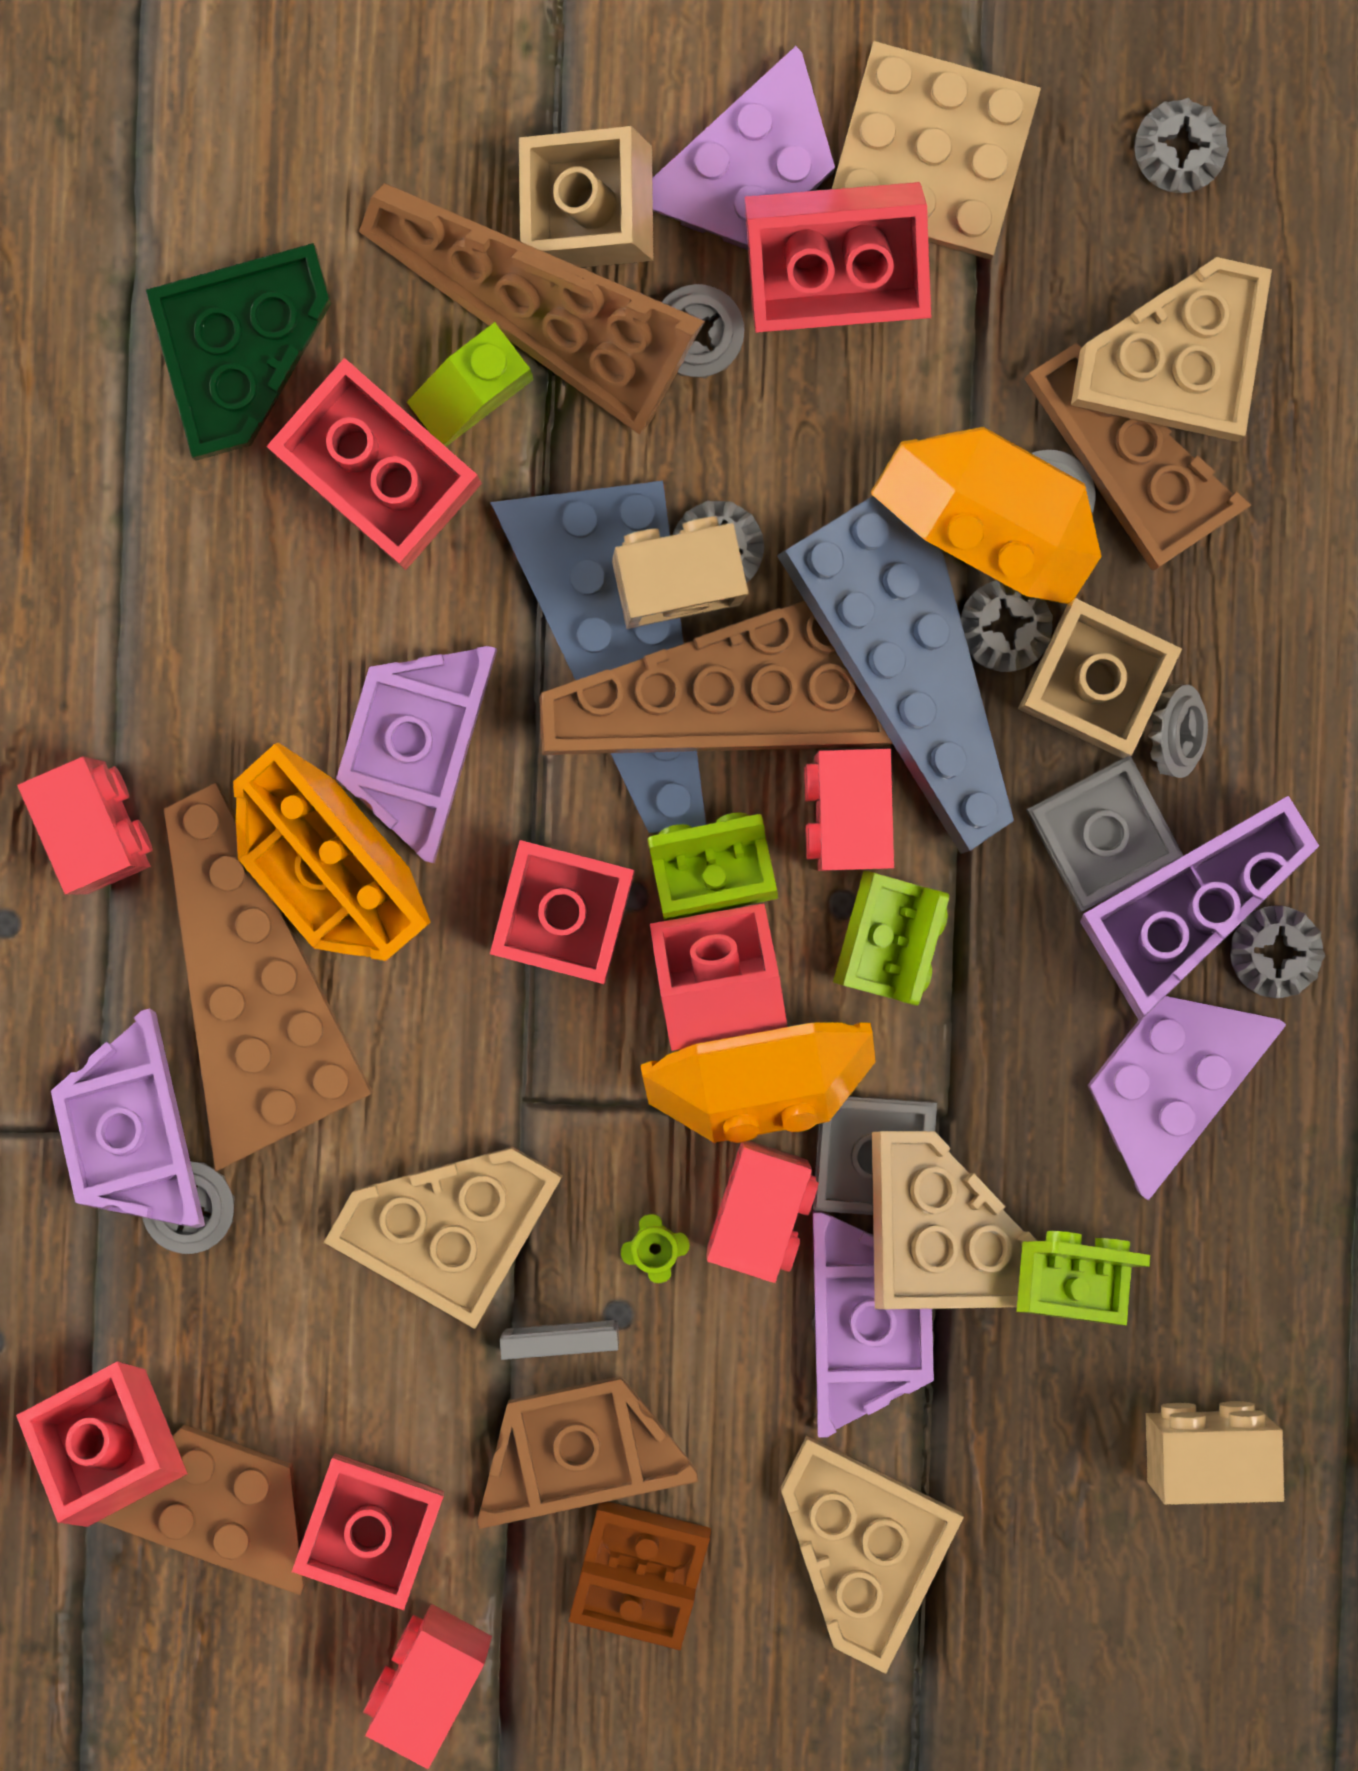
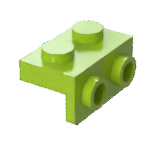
(712, 866)
(892, 938)
(1077, 1279)

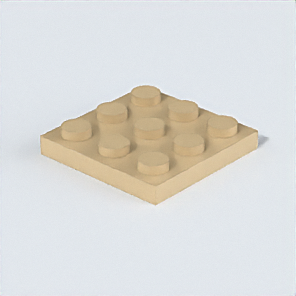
(947, 130)

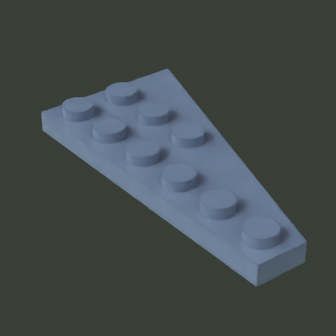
(902, 640)

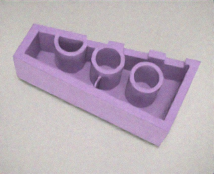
(1186, 909)

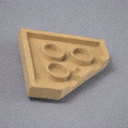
(1183, 355)
(448, 1228)
(938, 1229)
(865, 1548)

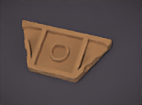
(577, 1452)
(225, 1511)

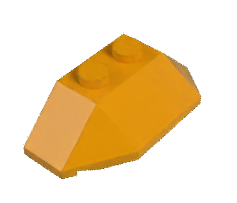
(995, 510)
(323, 859)
(761, 1079)

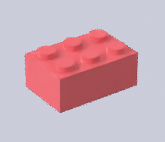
(838, 257)
(374, 464)

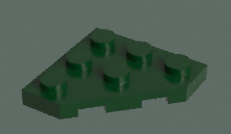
(236, 342)

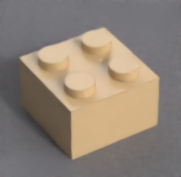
(587, 196)
(679, 572)
(1099, 678)
(1214, 1454)

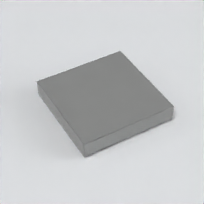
(1104, 833)
(845, 1148)

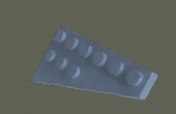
(567, 558)

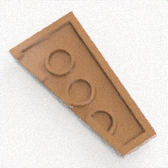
(1140, 470)

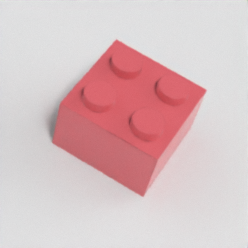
(851, 810)
(86, 825)
(562, 912)
(718, 975)
(760, 1210)
(101, 1444)
(368, 1531)
(434, 1676)

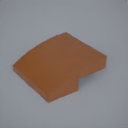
(640, 1575)

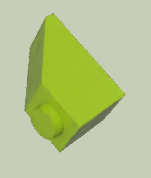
(470, 385)

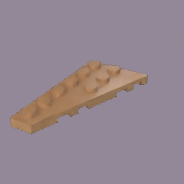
(574, 322)
(732, 689)
(259, 1015)

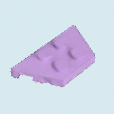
(756, 147)
(414, 741)
(1174, 1080)
(127, 1131)
(860, 1351)

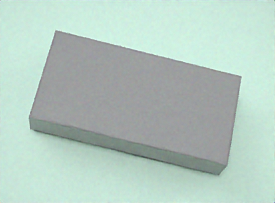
(559, 1339)

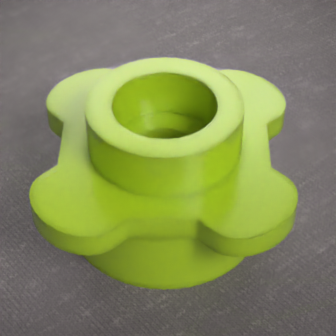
(656, 1265)

